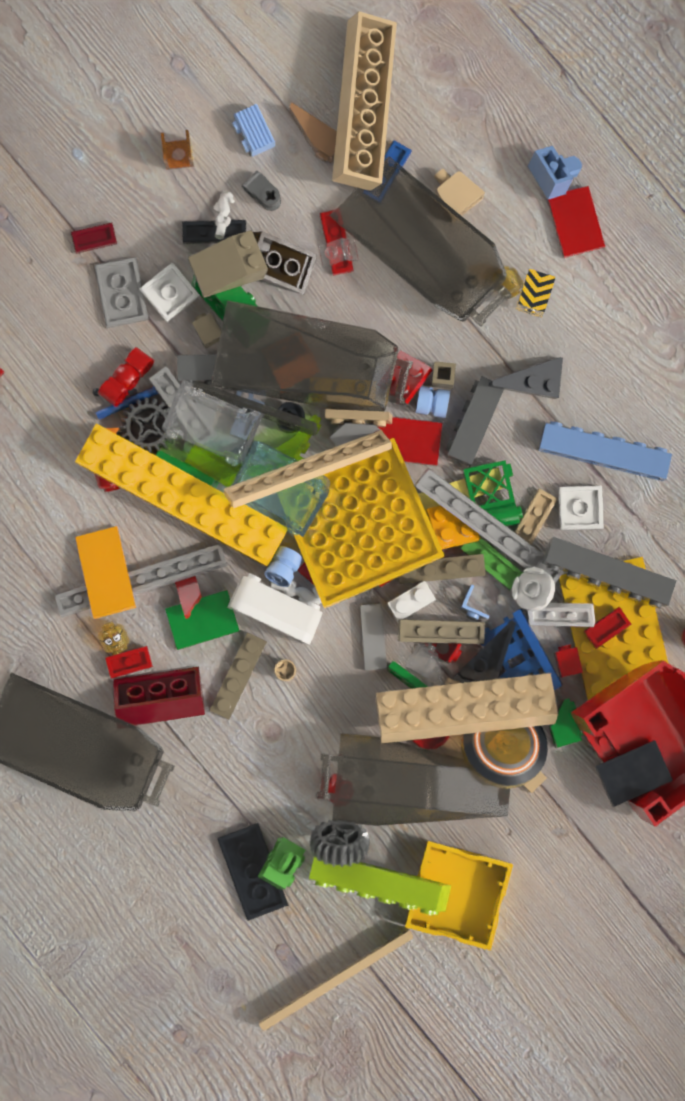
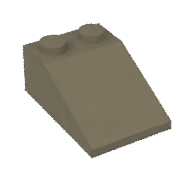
(228, 264)

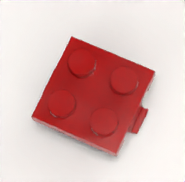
(415, 379)

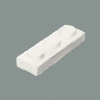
(564, 615)

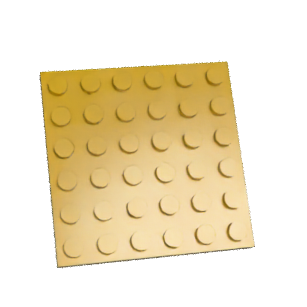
(367, 529)

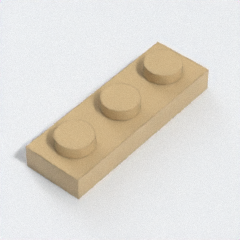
(378, 418)

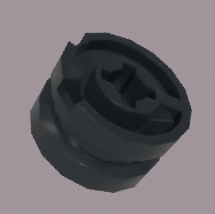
(292, 408)

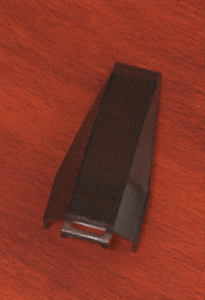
(405, 785)

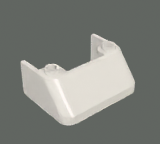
(275, 609)

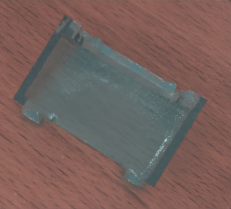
(294, 504)

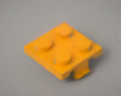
(449, 529)

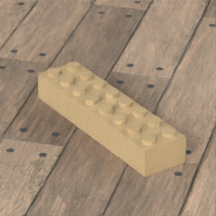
(364, 101)
(466, 708)

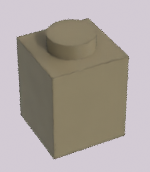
(207, 329)
(443, 375)

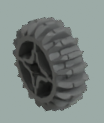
(152, 418)
(339, 842)

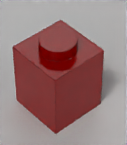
(568, 661)

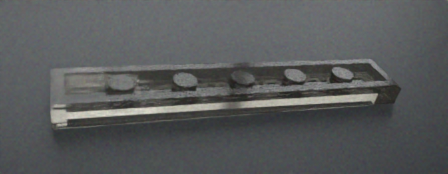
(270, 413)

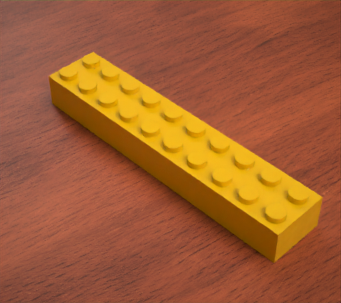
(180, 495)

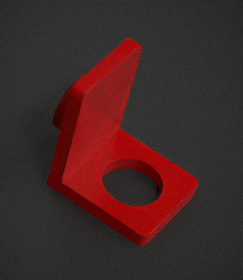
(452, 654)

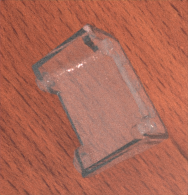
(211, 423)

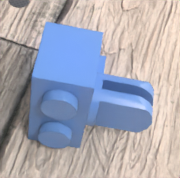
(553, 171)

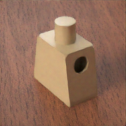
(458, 191)

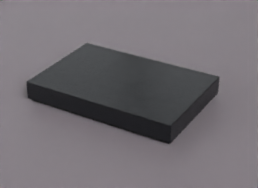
(633, 773)

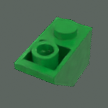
(565, 729)

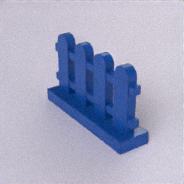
(521, 646)

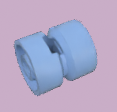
(432, 401)
(283, 566)

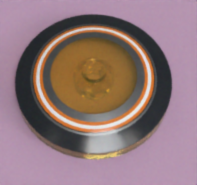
(506, 756)

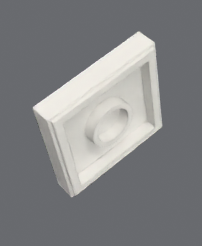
(169, 292)
(580, 508)

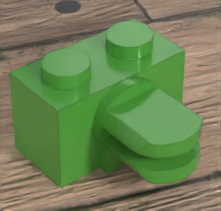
(282, 863)

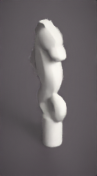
(223, 209)
(304, 594)

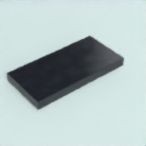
(245, 857)

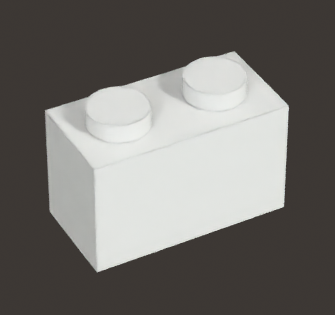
(411, 601)

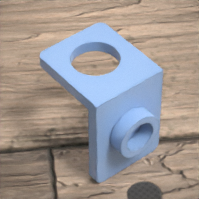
(470, 611)

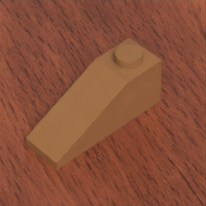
(318, 134)

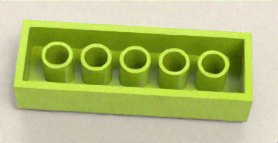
(384, 883)

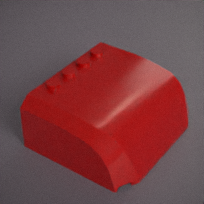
(637, 710)

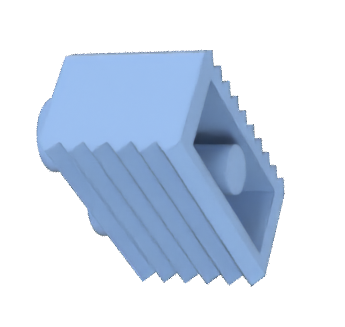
(253, 130)

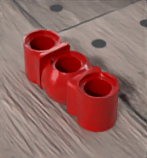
(126, 377)

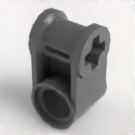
(260, 188)

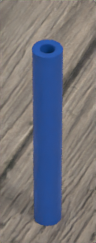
(126, 402)

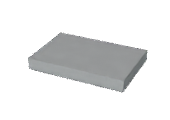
(120, 292)

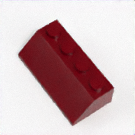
(159, 696)

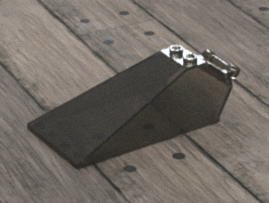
(426, 244)
(306, 360)
(78, 748)

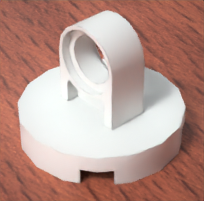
(533, 589)

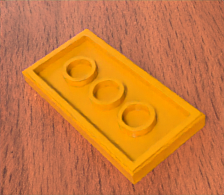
(105, 572)

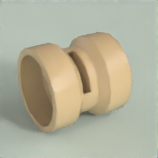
(282, 669)

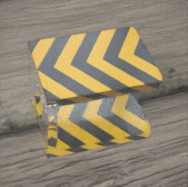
(535, 293)

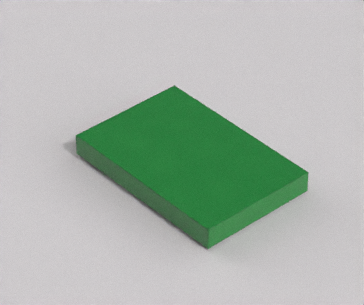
(207, 621)

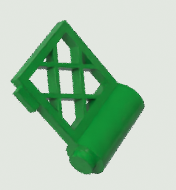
(504, 510)

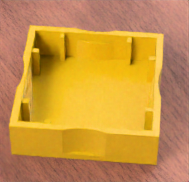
(474, 896)

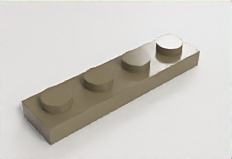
(446, 569)
(441, 631)
(238, 676)

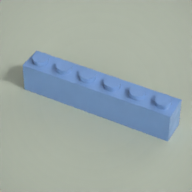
(605, 452)

